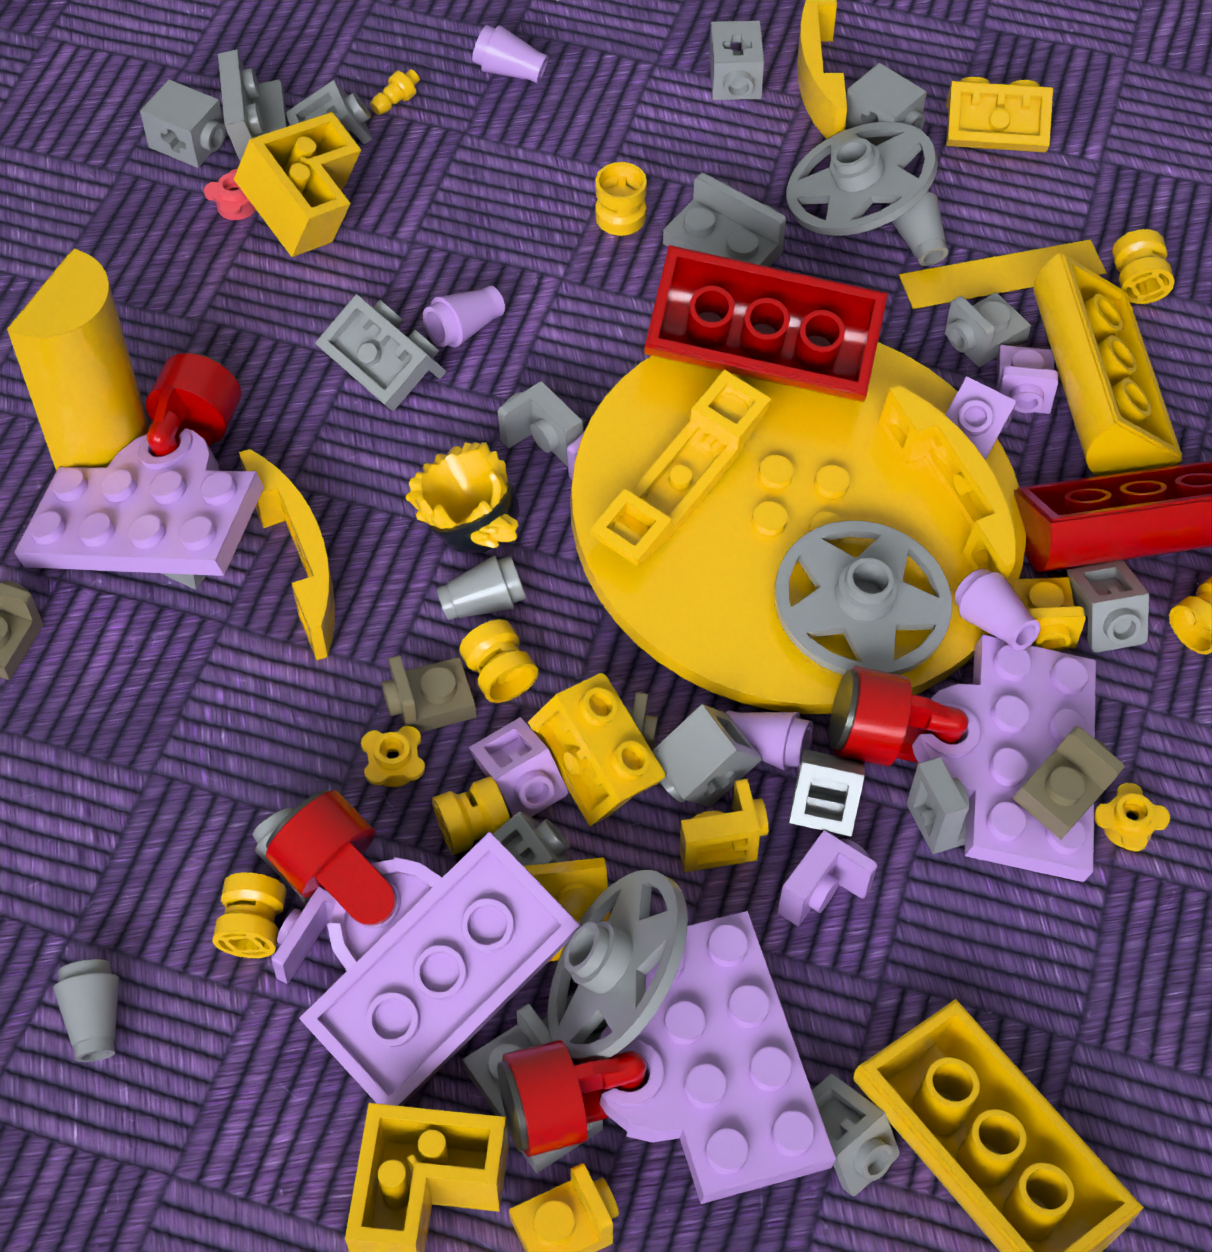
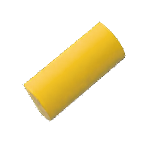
(79, 366)
(1104, 370)
(995, 1139)

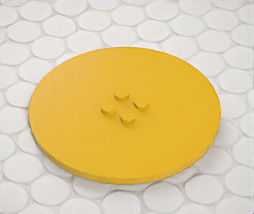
(811, 462)

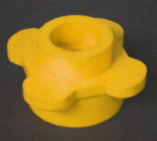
(393, 771)
(1126, 832)

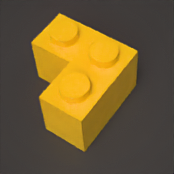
(298, 180)
(420, 1161)

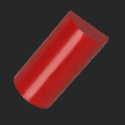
(766, 323)
(1117, 516)

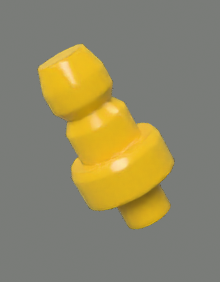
(399, 88)

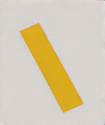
(991, 274)

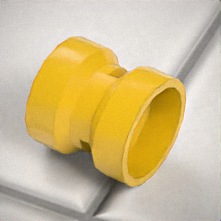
(620, 198)
(1143, 266)
(1193, 619)
(499, 662)
(470, 814)
(249, 915)

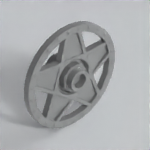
(860, 177)
(862, 597)
(612, 965)

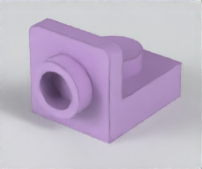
(1027, 377)
(520, 768)
(820, 872)

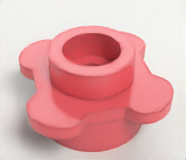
(229, 198)

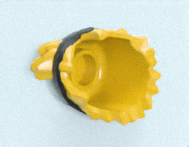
(467, 498)

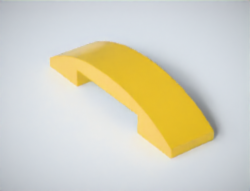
(820, 91)
(924, 431)
(685, 472)
(313, 595)

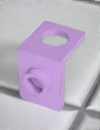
(981, 414)
(300, 933)

